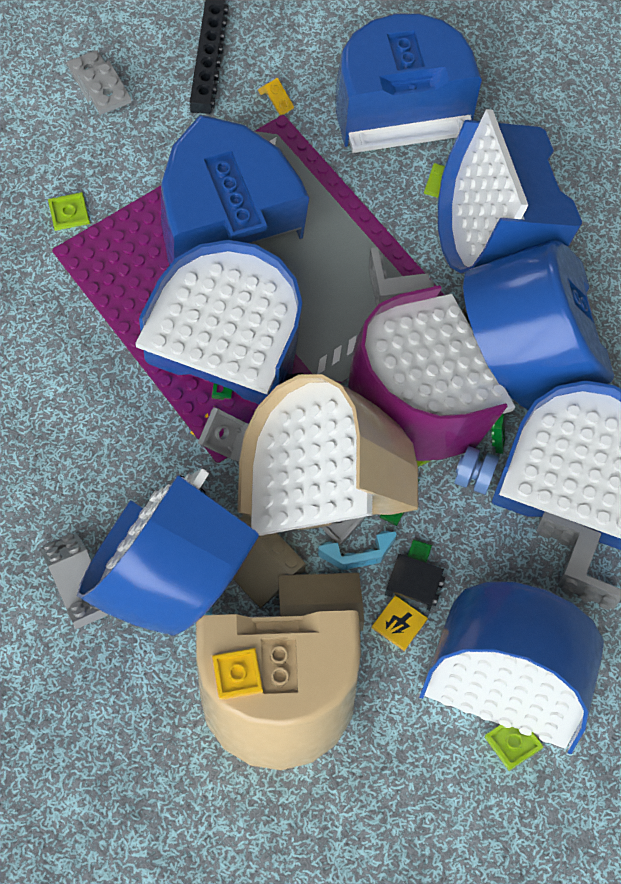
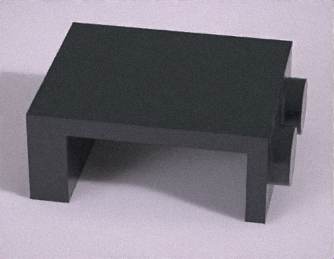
(415, 580)

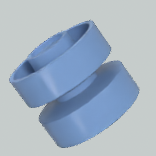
(471, 468)

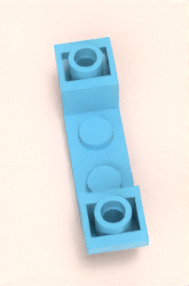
(331, 553)

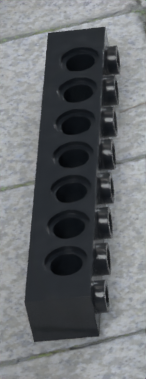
(208, 56)

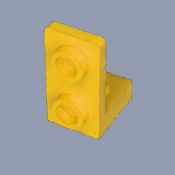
(277, 96)

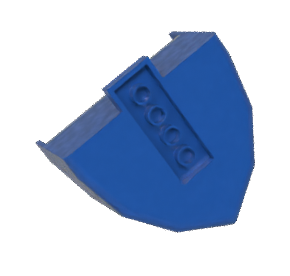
(228, 187)

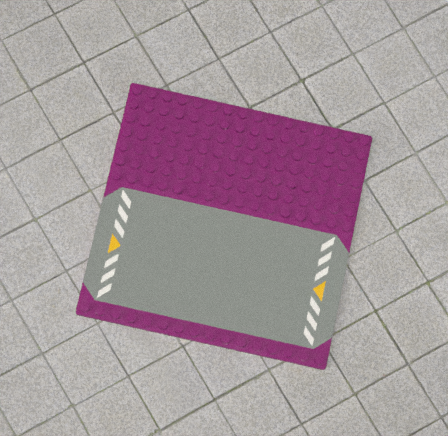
(126, 255)

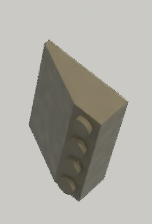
(264, 564)
(320, 592)

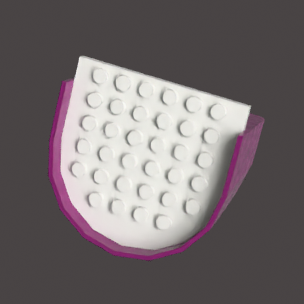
(427, 373)

